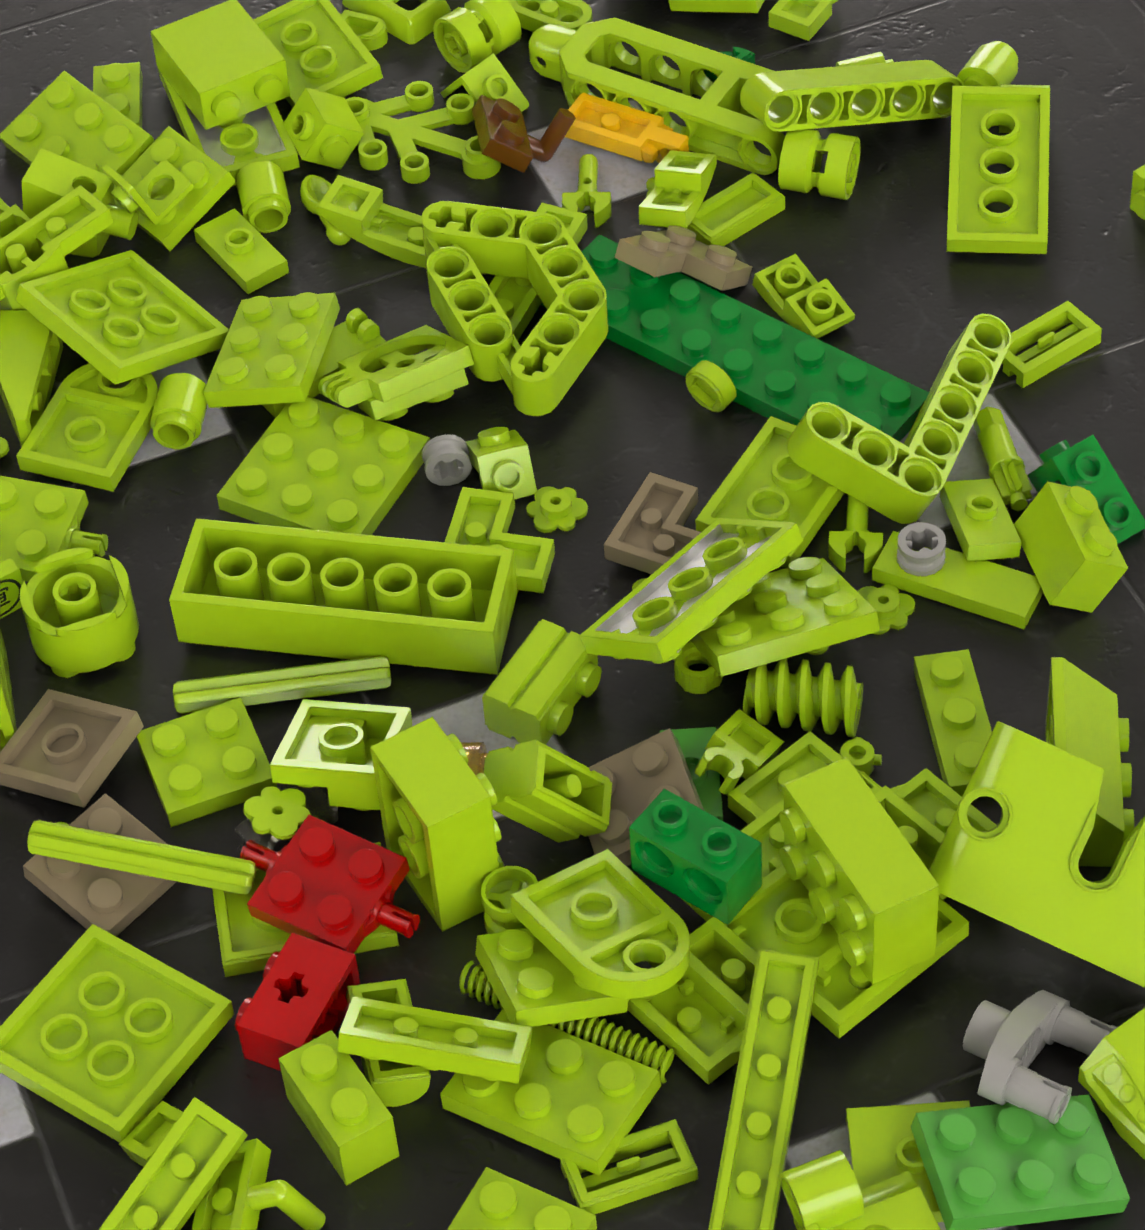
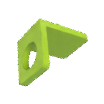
(489, 80)
(140, 195)

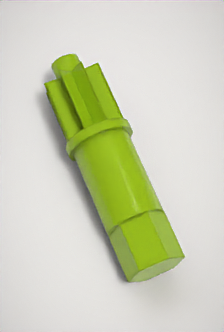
(1002, 458)

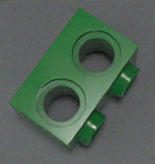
(696, 856)

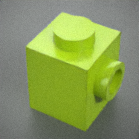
(323, 128)

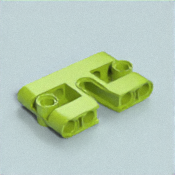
(1029, 862)

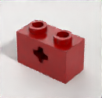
(296, 1000)

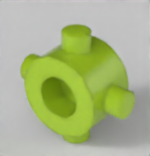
(861, 755)

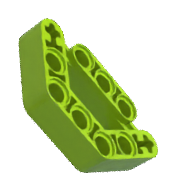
(530, 245)

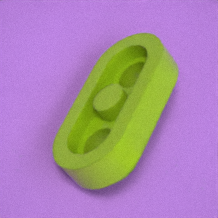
(557, 12)

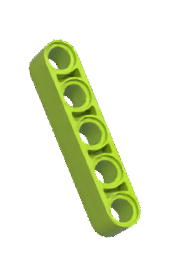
(849, 95)

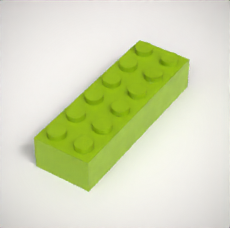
(345, 595)

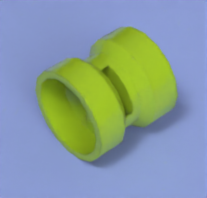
(496, 897)

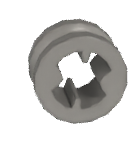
(446, 460)
(917, 537)

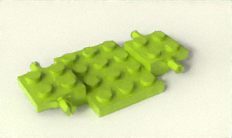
(709, 1004)

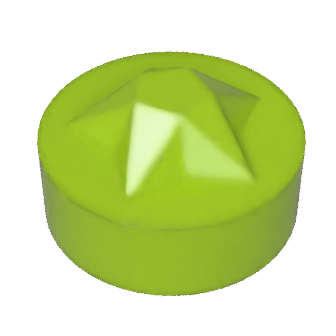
(710, 386)

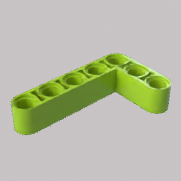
(908, 476)

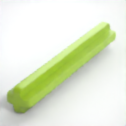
(284, 684)
(141, 857)

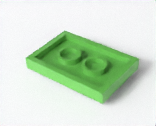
(1016, 1167)

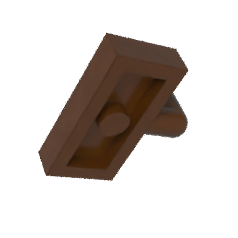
(505, 136)

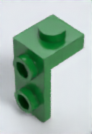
(1090, 468)

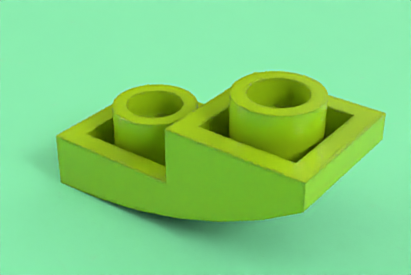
(801, 299)

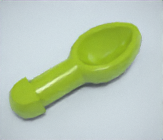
(312, 191)

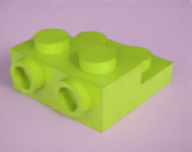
(331, 749)

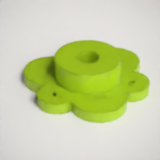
(556, 509)
(890, 606)
(277, 812)

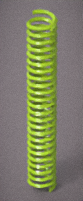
(589, 1027)

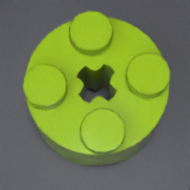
(80, 612)

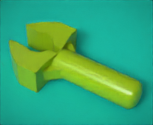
(587, 192)
(855, 534)

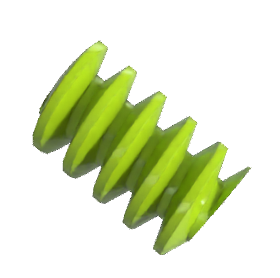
(804, 695)

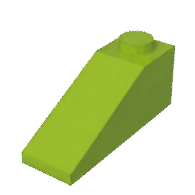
(27, 368)

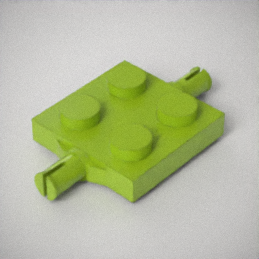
(42, 521)

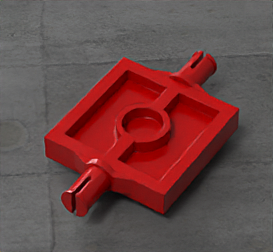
(329, 886)

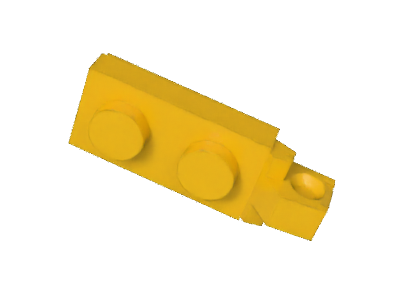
(623, 129)

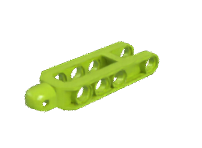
(713, 123)

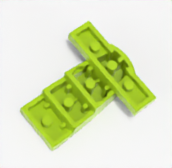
(39, 244)

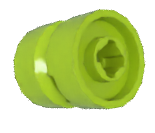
(476, 32)
(802, 163)

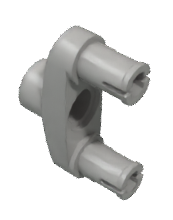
(1015, 1038)

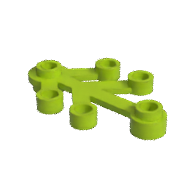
(418, 130)

